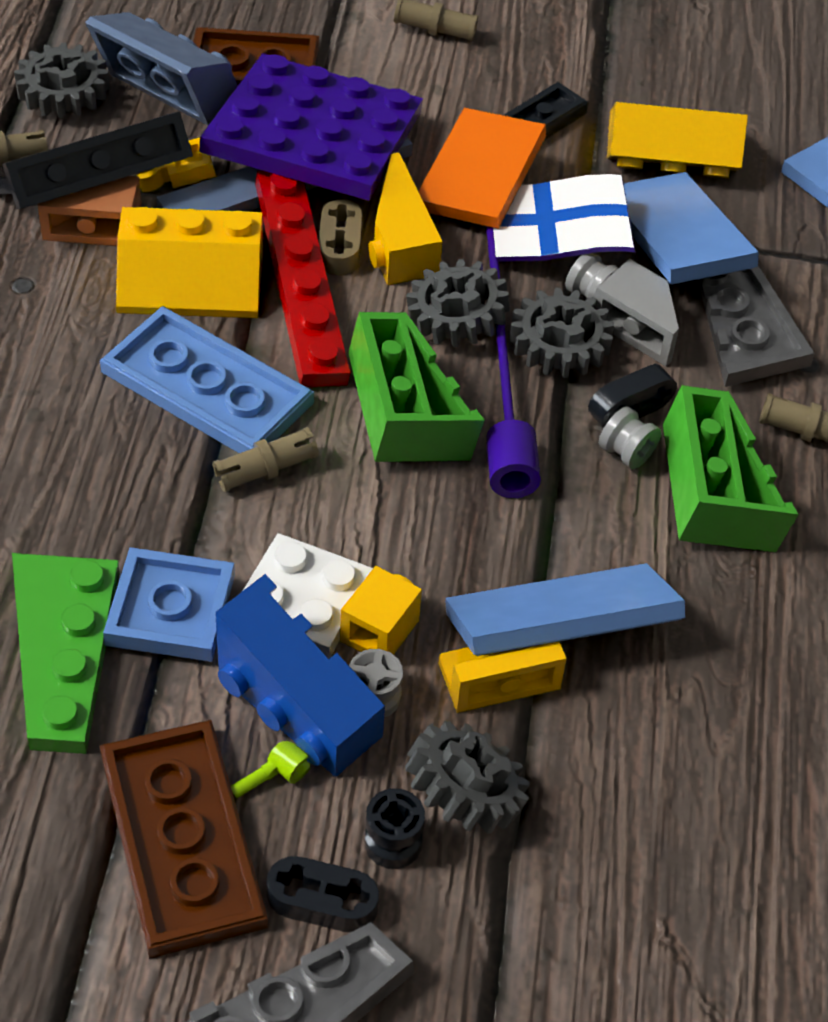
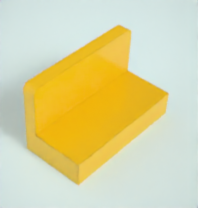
(501, 675)

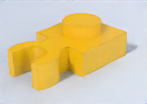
(180, 173)

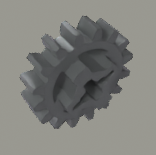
(62, 80)
(458, 302)
(561, 332)
(467, 776)

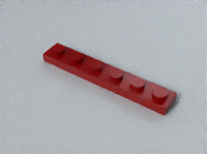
(302, 282)

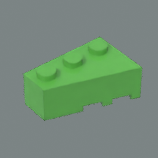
(405, 396)
(717, 477)

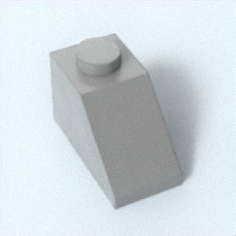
(641, 310)

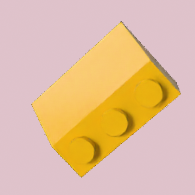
(676, 138)
(189, 262)

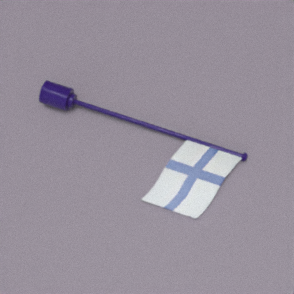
(542, 225)

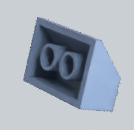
(163, 64)

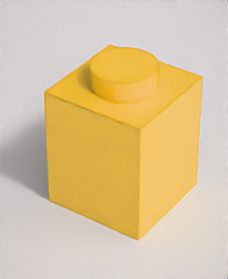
(380, 612)

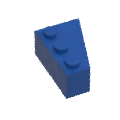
(293, 682)

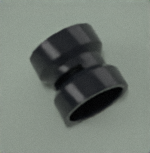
(386, 839)

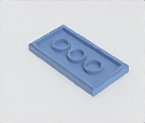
(685, 230)
(206, 381)
(563, 609)

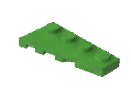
(62, 645)

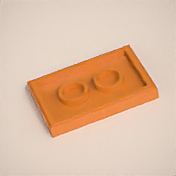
(481, 167)

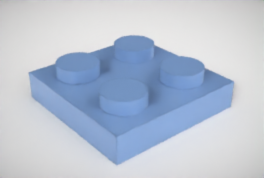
(168, 604)

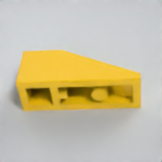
(404, 231)

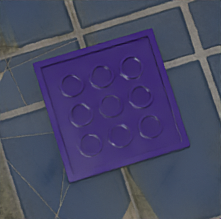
(312, 126)

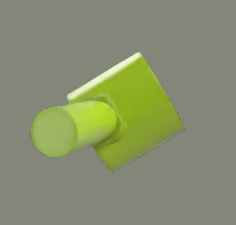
(284, 759)

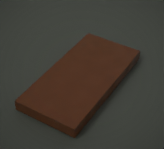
(182, 839)

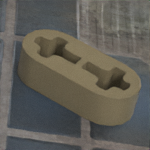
(346, 237)

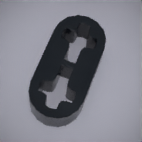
(641, 390)
(322, 893)

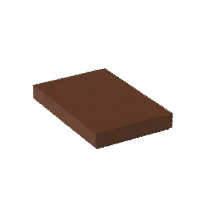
(245, 47)

